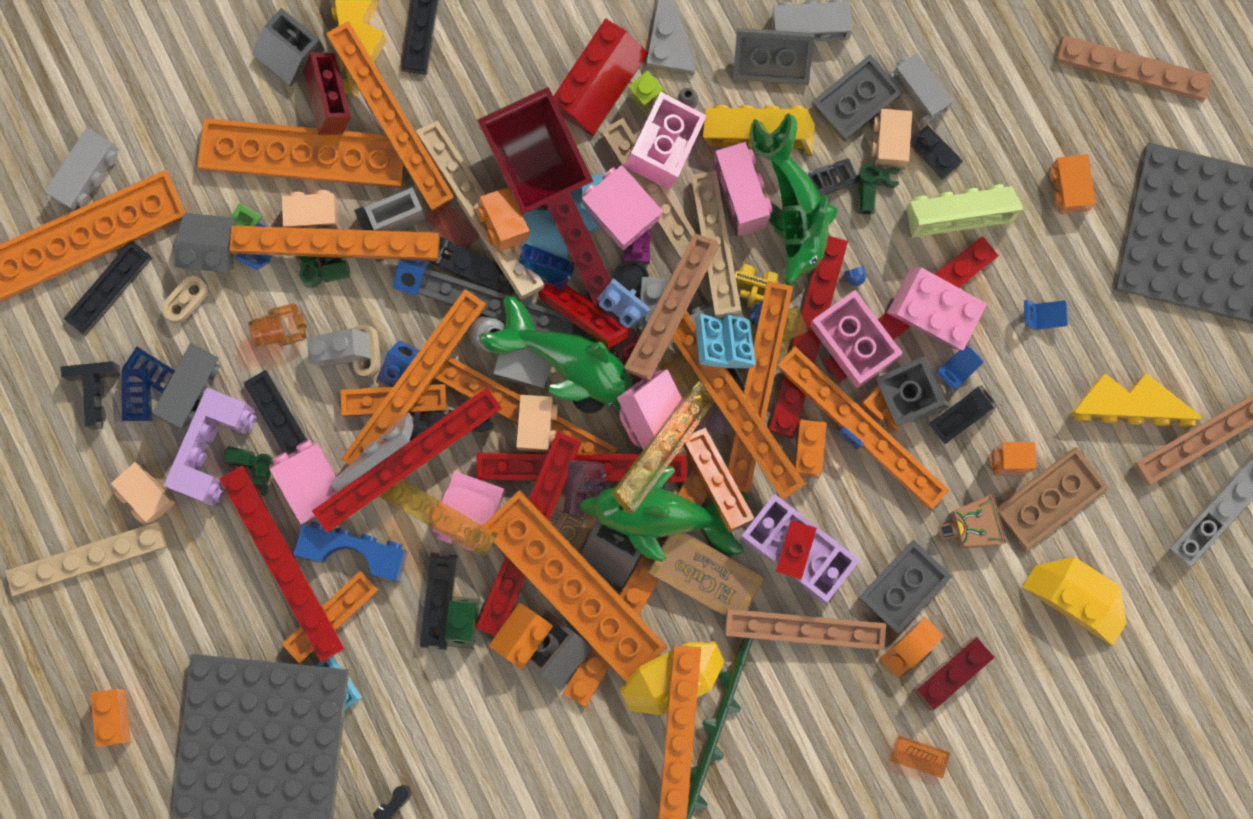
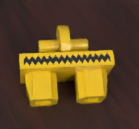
(753, 287)

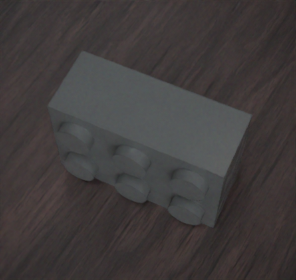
(186, 386)

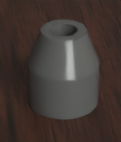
(692, 101)

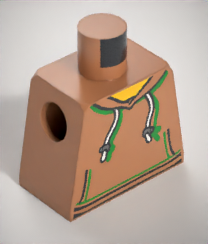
(975, 525)

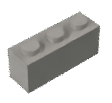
(825, 20)
(82, 170)

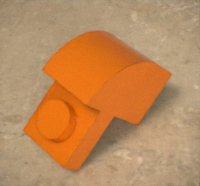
(912, 647)

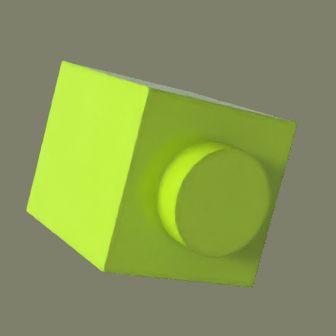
(644, 91)

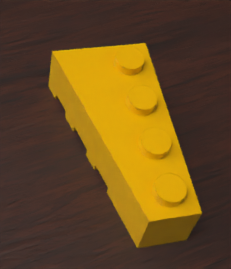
(732, 125)

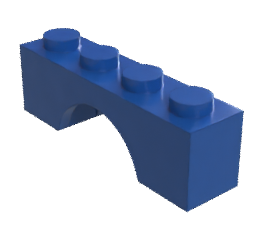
(384, 560)

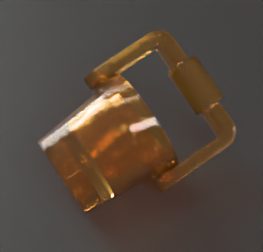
(269, 328)

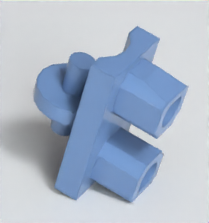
(623, 304)

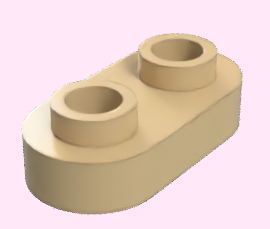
(182, 297)
(361, 366)

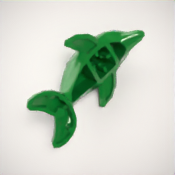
(804, 213)
(583, 362)
(661, 516)

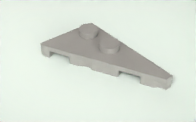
(668, 41)
(376, 452)

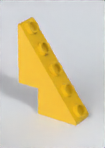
(359, 14)
(1143, 402)

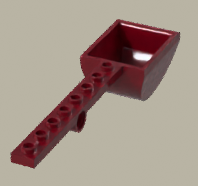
(543, 169)

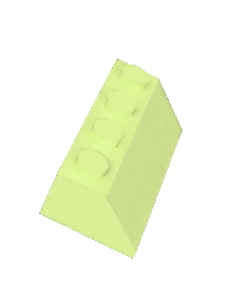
(963, 211)

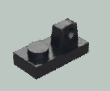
(935, 152)

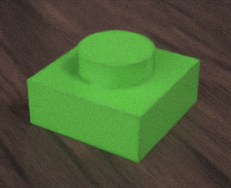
(246, 216)

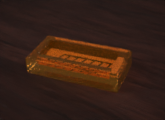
(920, 756)

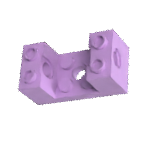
(213, 410)
(827, 562)

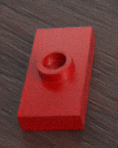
(796, 550)

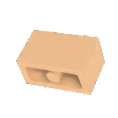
(893, 138)
(310, 211)
(536, 423)
(142, 493)

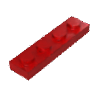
(584, 314)

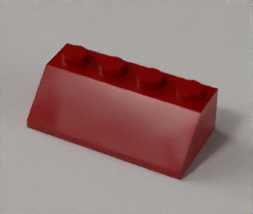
(599, 77)

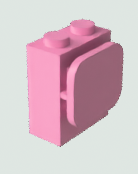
(621, 207)
(648, 406)
(304, 478)
(472, 498)

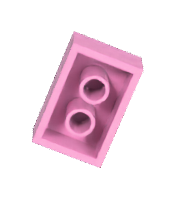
(665, 141)
(742, 188)
(937, 308)
(855, 339)

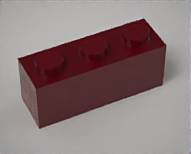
(326, 94)
(953, 673)

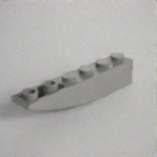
(1216, 514)

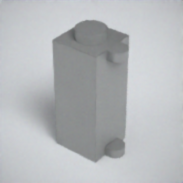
(922, 87)

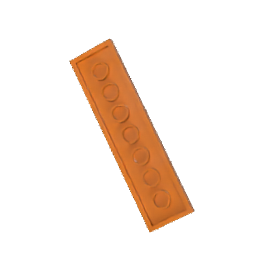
(299, 153)
(88, 233)
(574, 586)

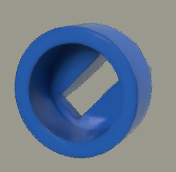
(855, 276)

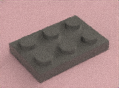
(773, 56)
(857, 98)
(905, 586)

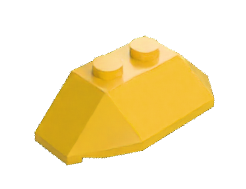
(1080, 596)
(650, 683)

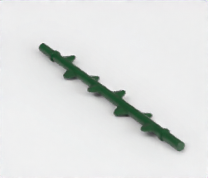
(714, 727)

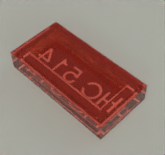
(453, 226)

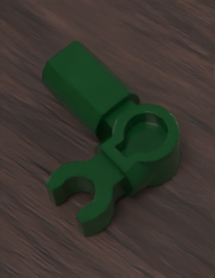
(868, 177)
(312, 275)
(246, 458)

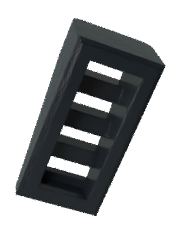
(828, 169)

